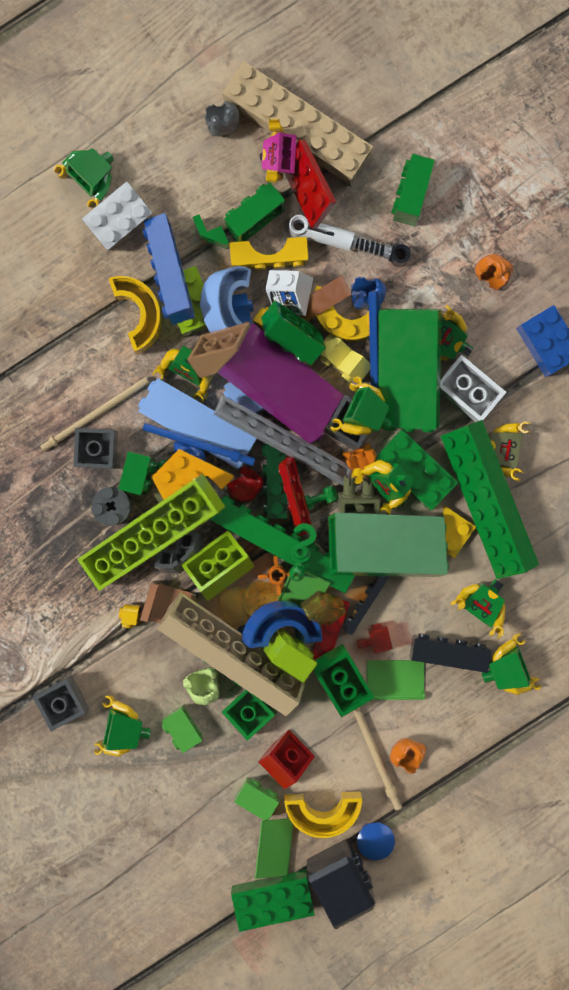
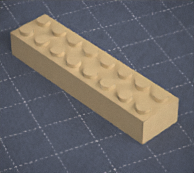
(329, 142)
(224, 650)

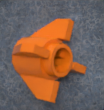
(360, 457)
(272, 578)

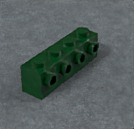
(274, 489)

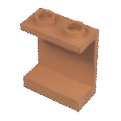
(159, 599)

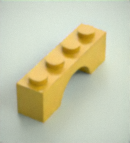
(293, 253)

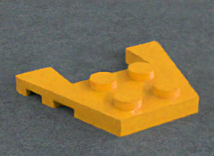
(183, 469)

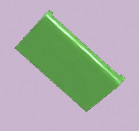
(301, 590)
(396, 679)
(274, 848)

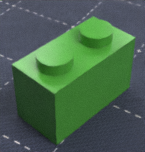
(182, 729)
(257, 799)

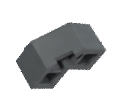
(171, 559)

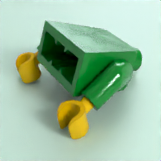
(89, 171)

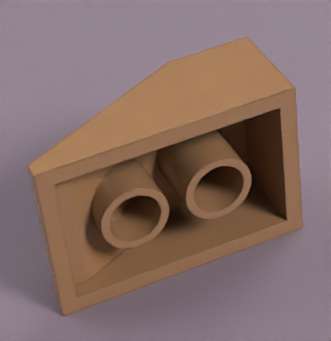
(216, 349)

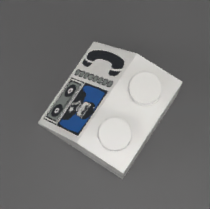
(289, 289)

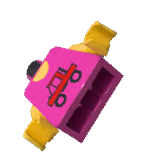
(278, 152)

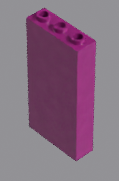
(282, 385)

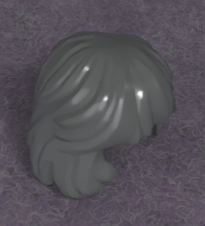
(222, 119)

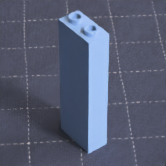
(193, 419)

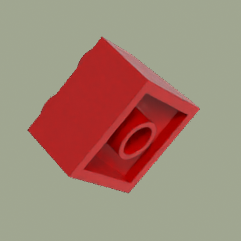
(286, 759)

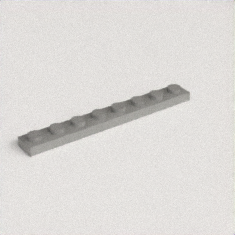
(282, 440)

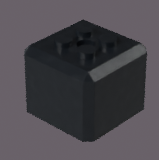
(341, 883)

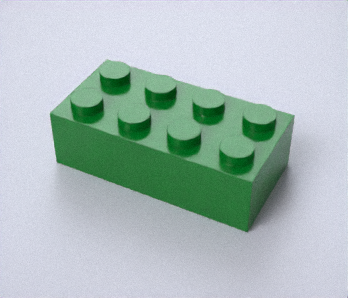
(430, 480)
(272, 900)

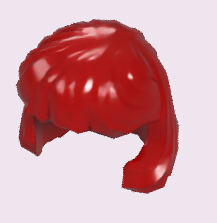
(245, 487)

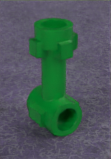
(329, 494)

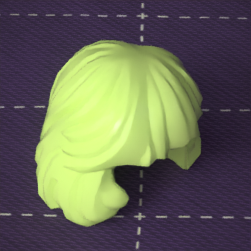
(203, 686)

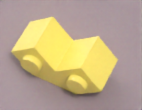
(344, 359)

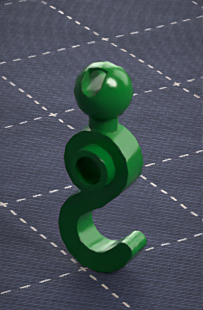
(301, 553)

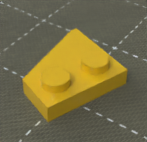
(457, 531)

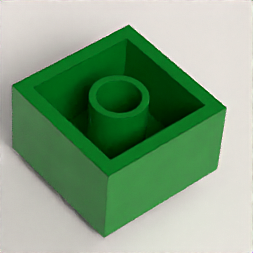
(137, 474)
(248, 714)

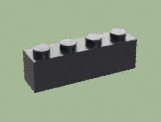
(450, 653)

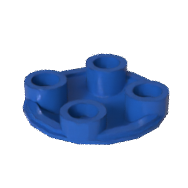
(375, 841)

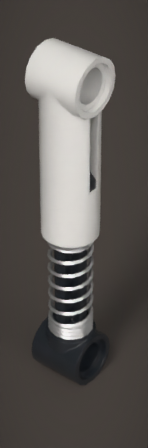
(347, 240)

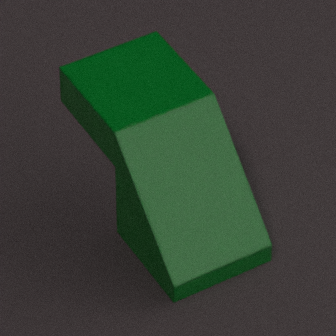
(214, 236)

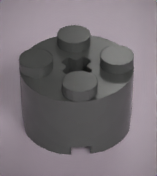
(101, 507)

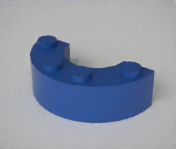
(274, 616)

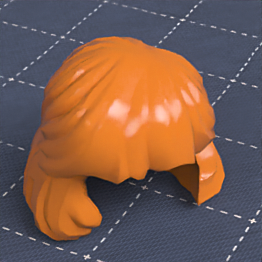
(494, 270)
(408, 754)

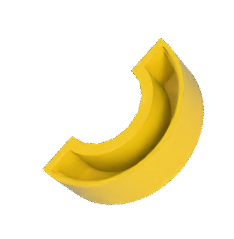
(150, 310)
(345, 329)
(326, 823)

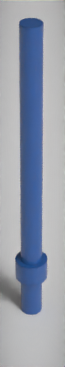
(234, 455)

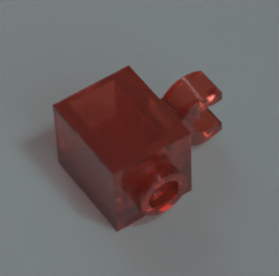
(378, 639)

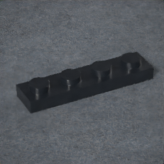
(363, 605)

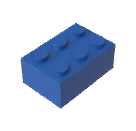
(547, 340)

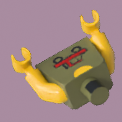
(507, 444)

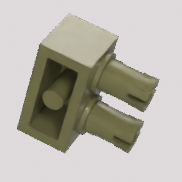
(358, 502)

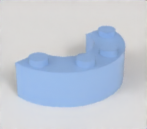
(217, 297)

